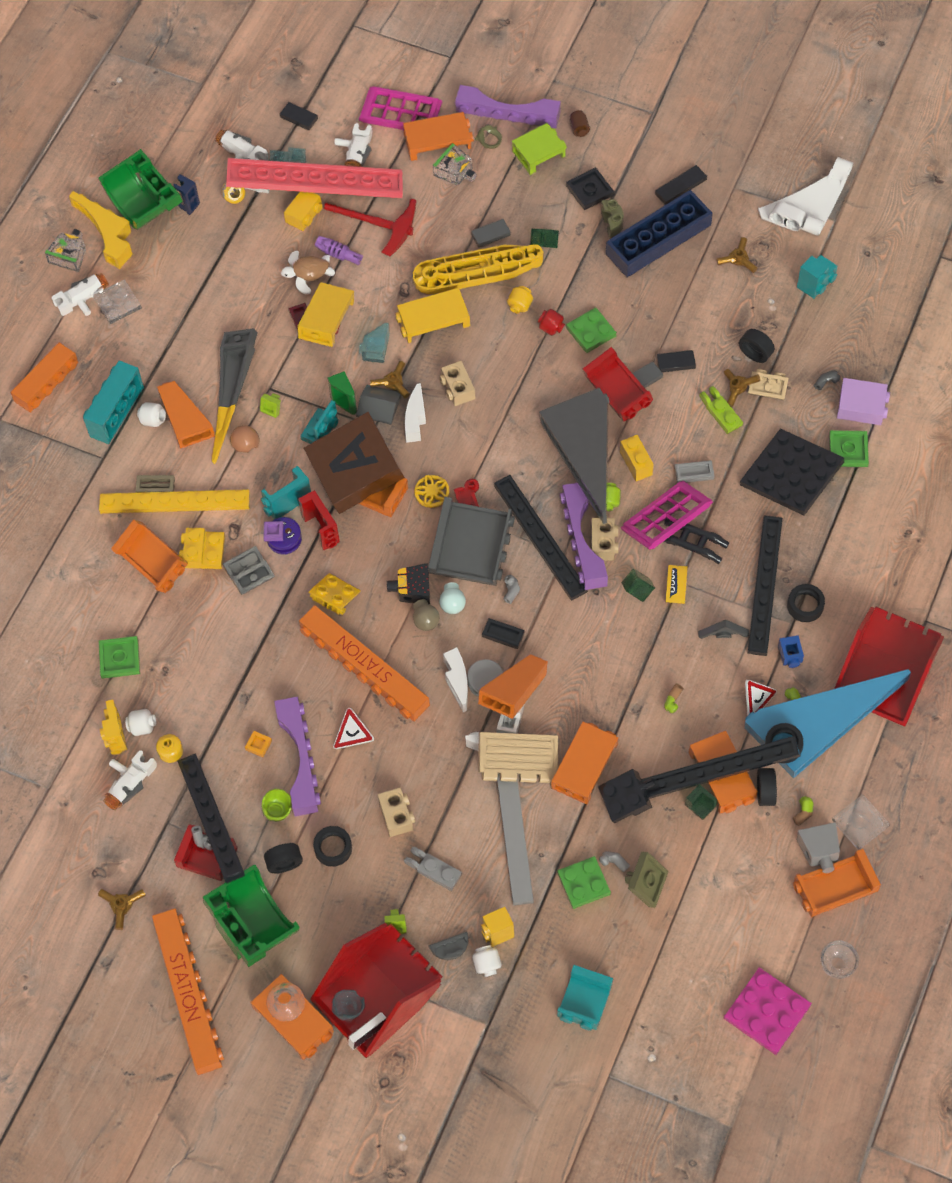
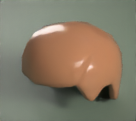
(244, 439)

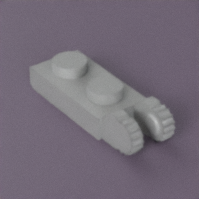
(434, 869)

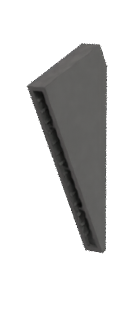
(581, 438)

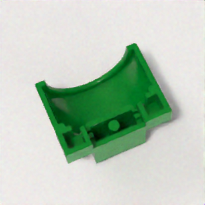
(135, 199)
(253, 918)

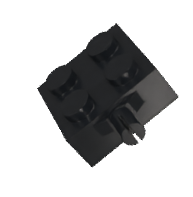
(626, 795)

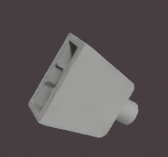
(820, 845)

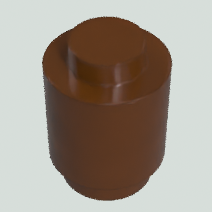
(579, 123)

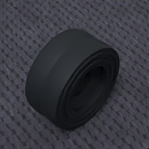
(283, 858)

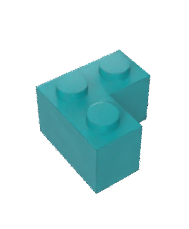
(816, 275)

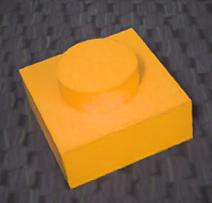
(258, 744)

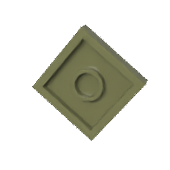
(647, 879)

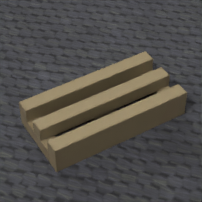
(155, 487)

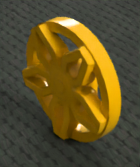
(431, 491)

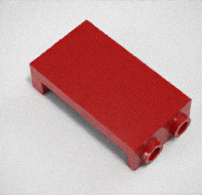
(621, 386)

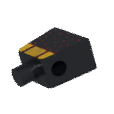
(411, 584)

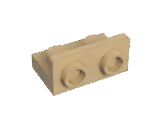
(770, 385)

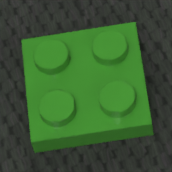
(591, 330)
(851, 446)
(119, 657)
(583, 882)

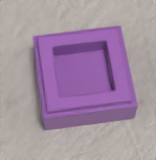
(273, 531)

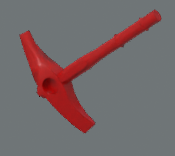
(400, 228)

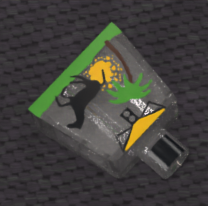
(454, 166)
(67, 251)

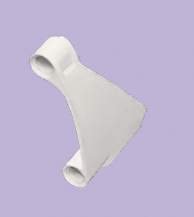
(812, 205)

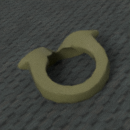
(490, 129)

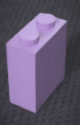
(863, 401)

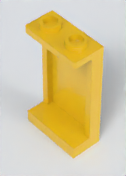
(432, 313)
(325, 314)

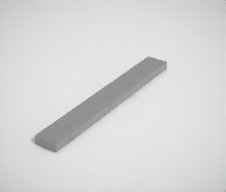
(515, 842)

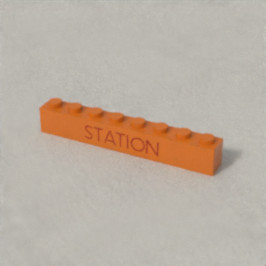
(364, 663)
(187, 993)

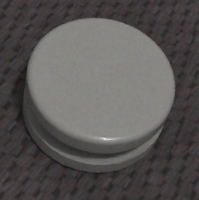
(482, 673)

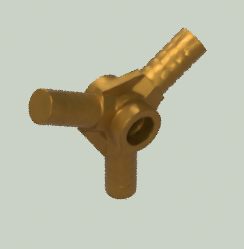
(738, 257)
(393, 380)
(738, 384)
(121, 904)

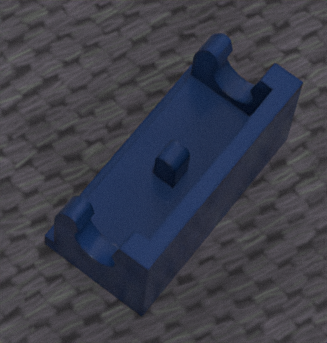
(188, 193)

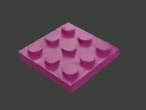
(767, 1011)

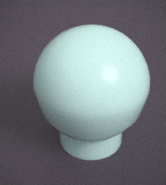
(452, 599)

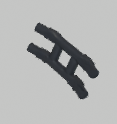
(699, 548)

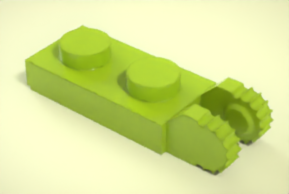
(721, 410)

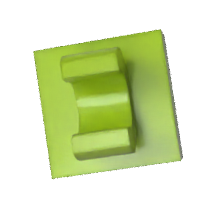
(270, 404)
(397, 921)

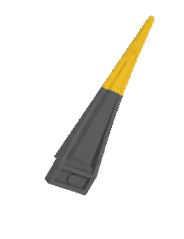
(235, 359)

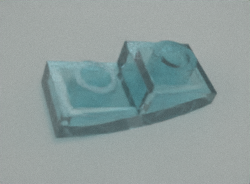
(292, 155)

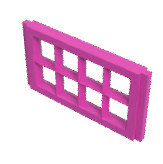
(370, 103)
(692, 494)

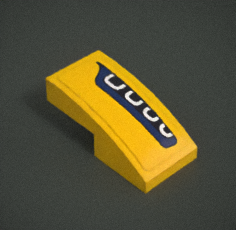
(676, 584)

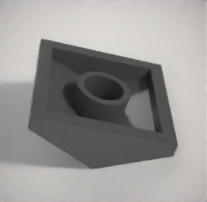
(379, 403)

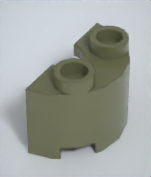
(613, 215)

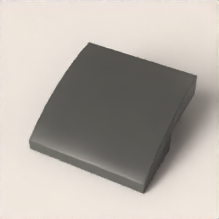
(248, 570)

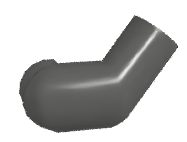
(825, 377)

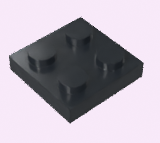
(590, 188)

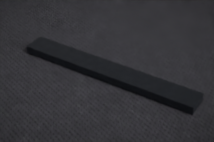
(540, 537)
(765, 586)
(723, 766)
(211, 818)

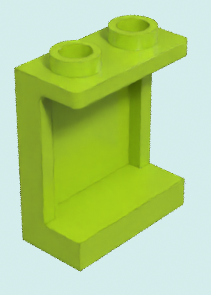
(538, 147)

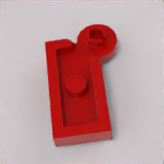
(467, 494)

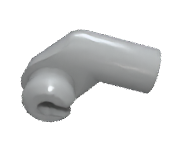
(513, 588)
(200, 839)
(612, 857)

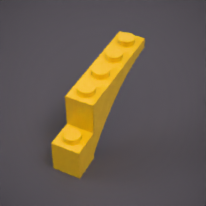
(110, 226)

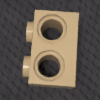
(460, 382)
(607, 539)
(392, 813)

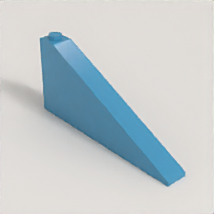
(823, 716)

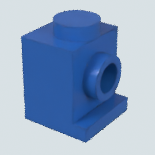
(792, 646)

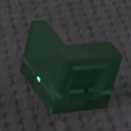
(544, 237)
(638, 585)
(701, 802)

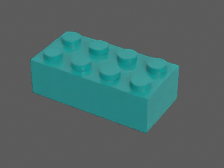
(113, 402)

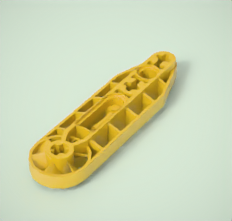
(476, 267)

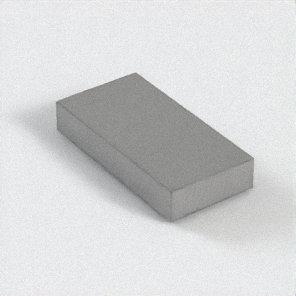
(694, 471)

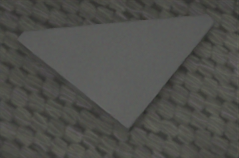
(723, 630)

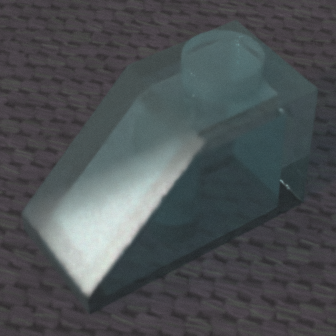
(375, 344)

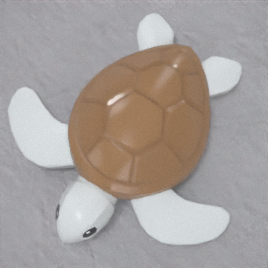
(307, 269)

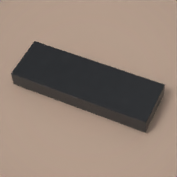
(681, 184)

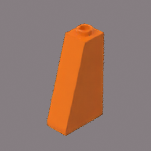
(185, 418)
(513, 687)

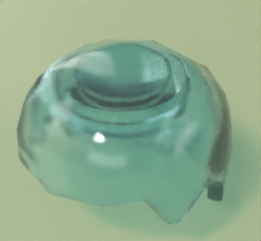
(347, 1005)

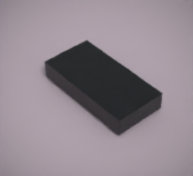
(298, 116)
(676, 361)
(503, 633)

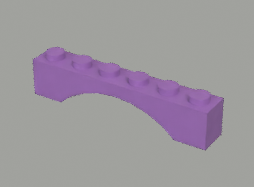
(474, 102)
(592, 567)
(302, 792)

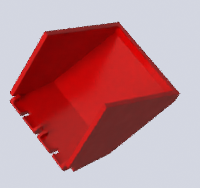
(888, 648)
(387, 979)

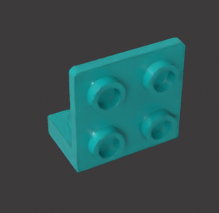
(321, 423)

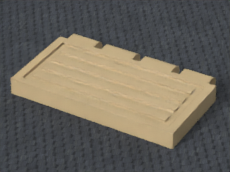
(517, 755)

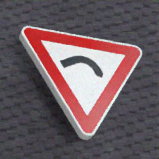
(757, 696)
(352, 731)

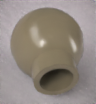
(425, 615)

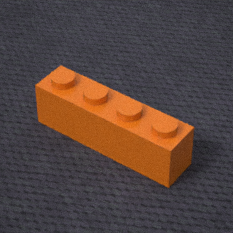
(44, 377)

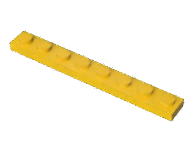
(174, 501)

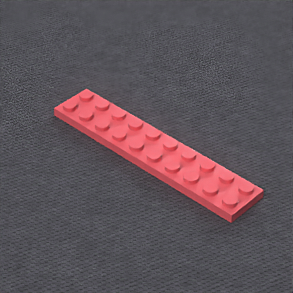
(314, 178)

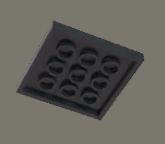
(792, 471)

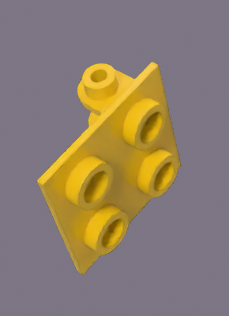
(333, 593)

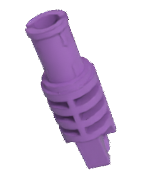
(337, 250)

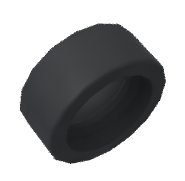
(756, 345)
(806, 589)
(785, 728)
(766, 787)
(327, 832)

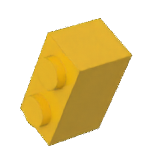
(303, 210)
(636, 457)
(497, 927)

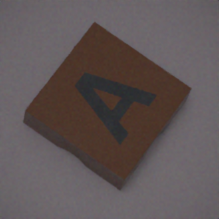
(353, 462)

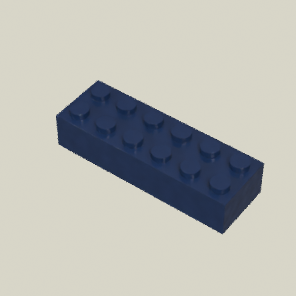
(658, 233)

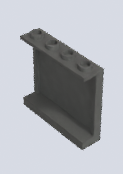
(471, 542)

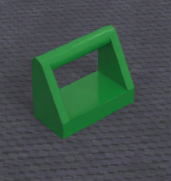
(342, 392)

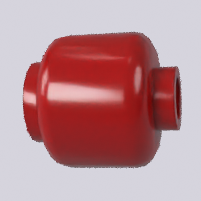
(551, 322)

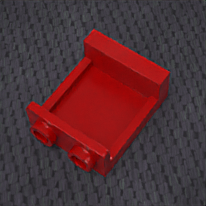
(313, 507)
(198, 859)

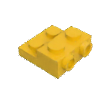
(202, 548)
(112, 729)

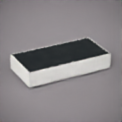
(366, 1031)

